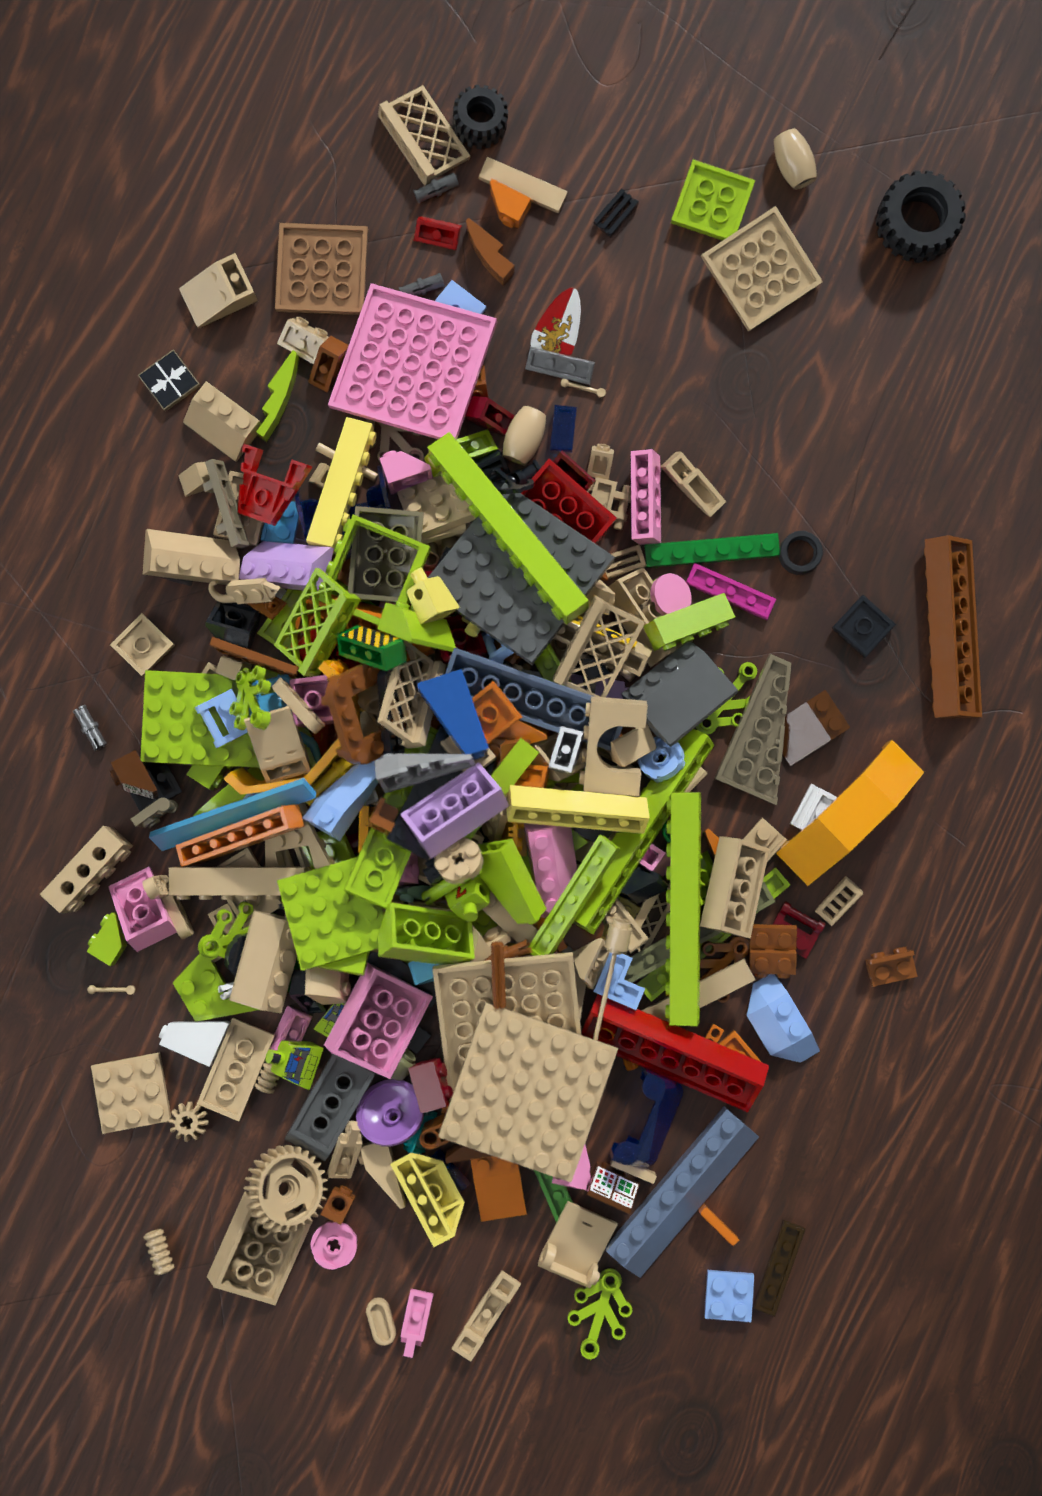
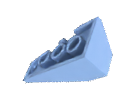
(342, 801)

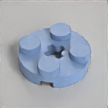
(666, 769)

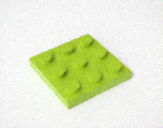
(712, 201)

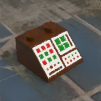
(132, 775)
(613, 1187)

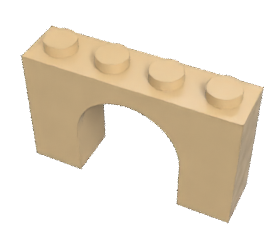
(603, 715)

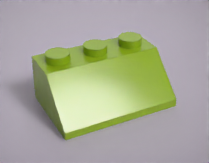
(403, 623)

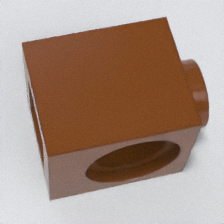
(336, 1214)

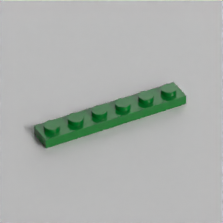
(712, 550)

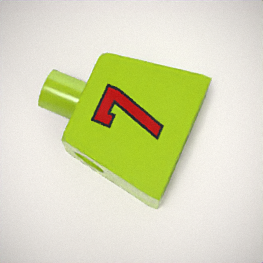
(469, 899)

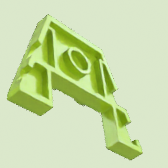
(200, 993)

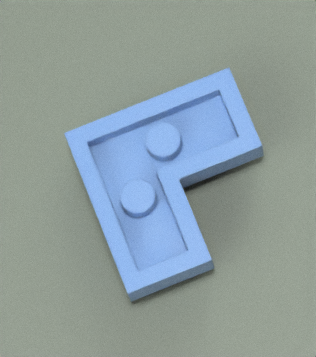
(620, 989)

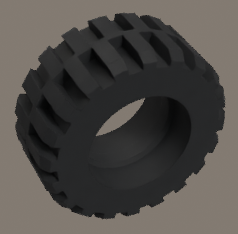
(929, 190)

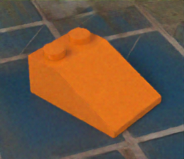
(498, 1188)

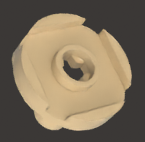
(464, 870)

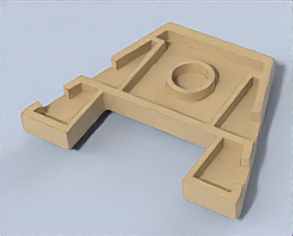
(298, 838)

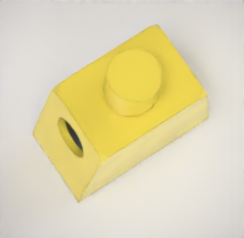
(430, 597)

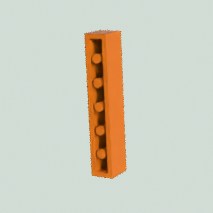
(240, 835)

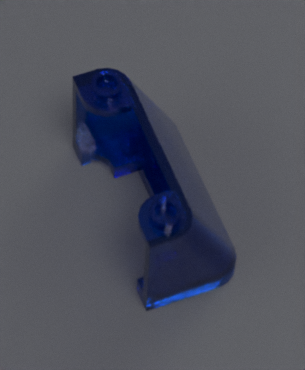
(645, 1151)

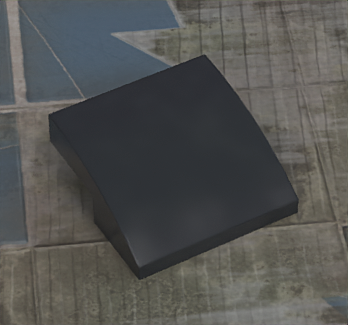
(163, 781)

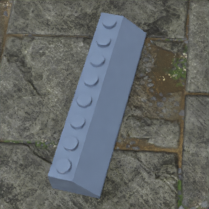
(535, 698)
(681, 1192)

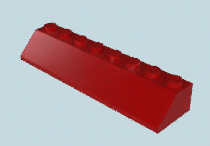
(678, 1054)

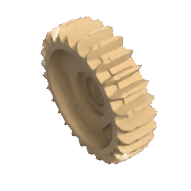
(300, 1189)

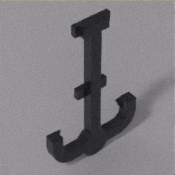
(514, 488)

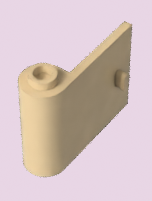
(577, 1246)

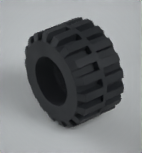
(480, 100)

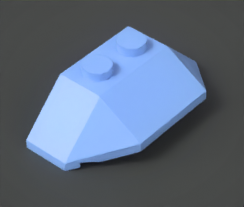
(779, 1021)

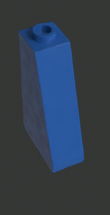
(455, 710)

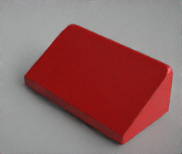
(437, 232)

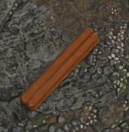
(498, 975)

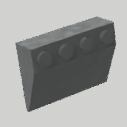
(681, 692)

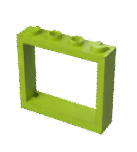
(342, 549)

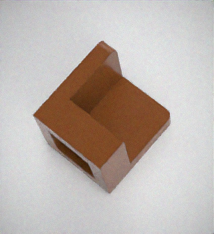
(383, 817)

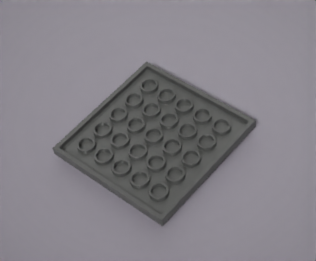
(496, 593)

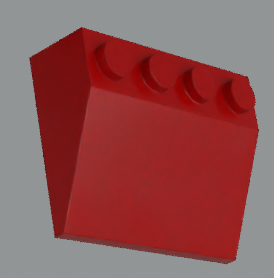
(569, 502)

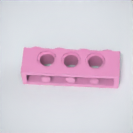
(645, 497)

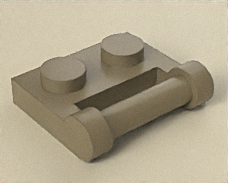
(150, 816)

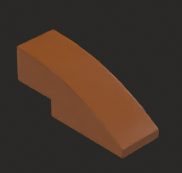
(490, 252)

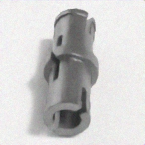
(89, 727)

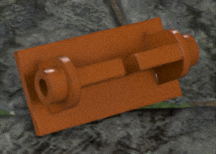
(269, 609)

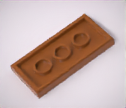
(255, 658)

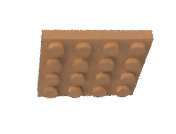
(321, 268)

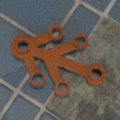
(720, 963)

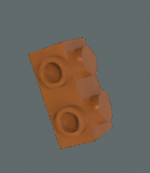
(773, 950)

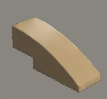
(693, 483)

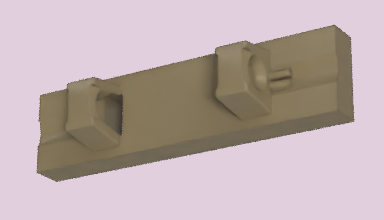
(221, 486)

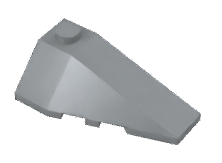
(409, 769)

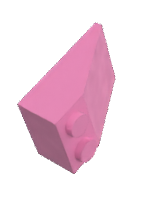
(141, 918)

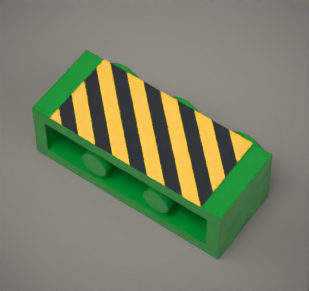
(371, 647)

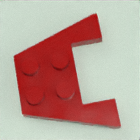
(264, 496)

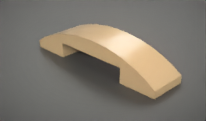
(485, 1315)

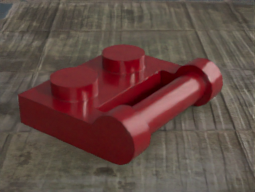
(804, 941)

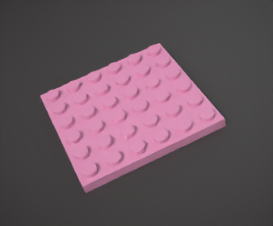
(412, 363)

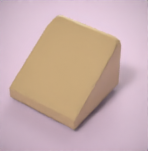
(320, 475)

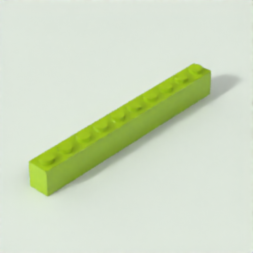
(508, 529)
(635, 845)
(684, 908)

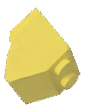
(430, 1194)

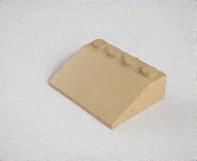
(254, 1258)

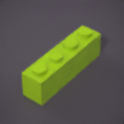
(688, 622)

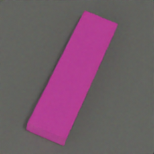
(736, 593)

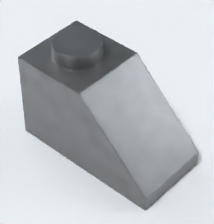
(566, 750)

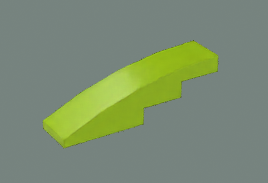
(281, 387)

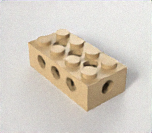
(60, 892)

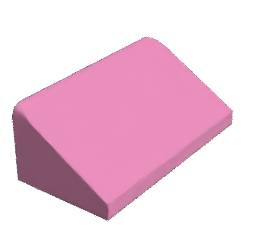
(291, 1026)

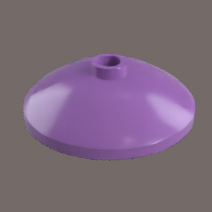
(383, 1102)

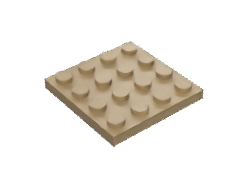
(761, 268)

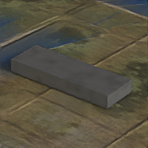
(560, 365)

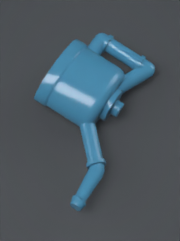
(273, 702)

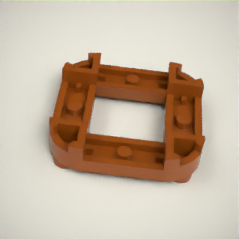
(338, 697)

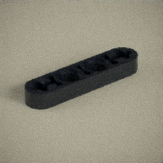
(386, 735)

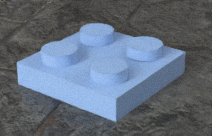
(729, 1295)

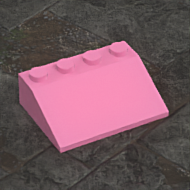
(378, 1021)

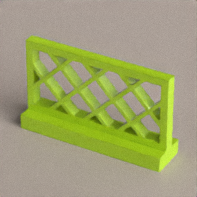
(326, 639)

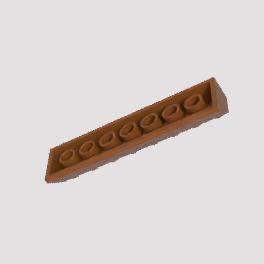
(953, 628)

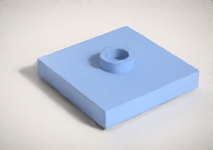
(458, 297)

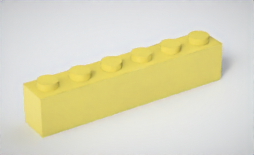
(341, 483)
(577, 809)

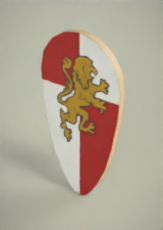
(559, 324)

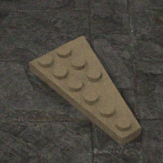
(757, 743)

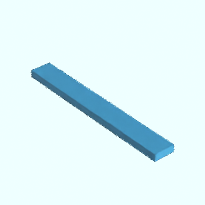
(182, 831)

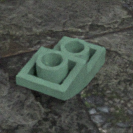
(411, 892)

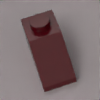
(488, 415)

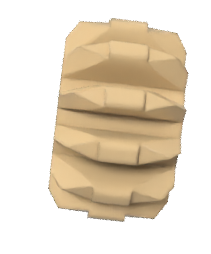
(195, 1125)

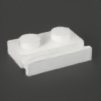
(811, 806)

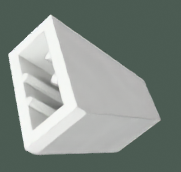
(195, 1039)

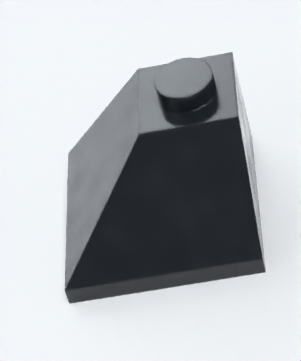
(234, 623)

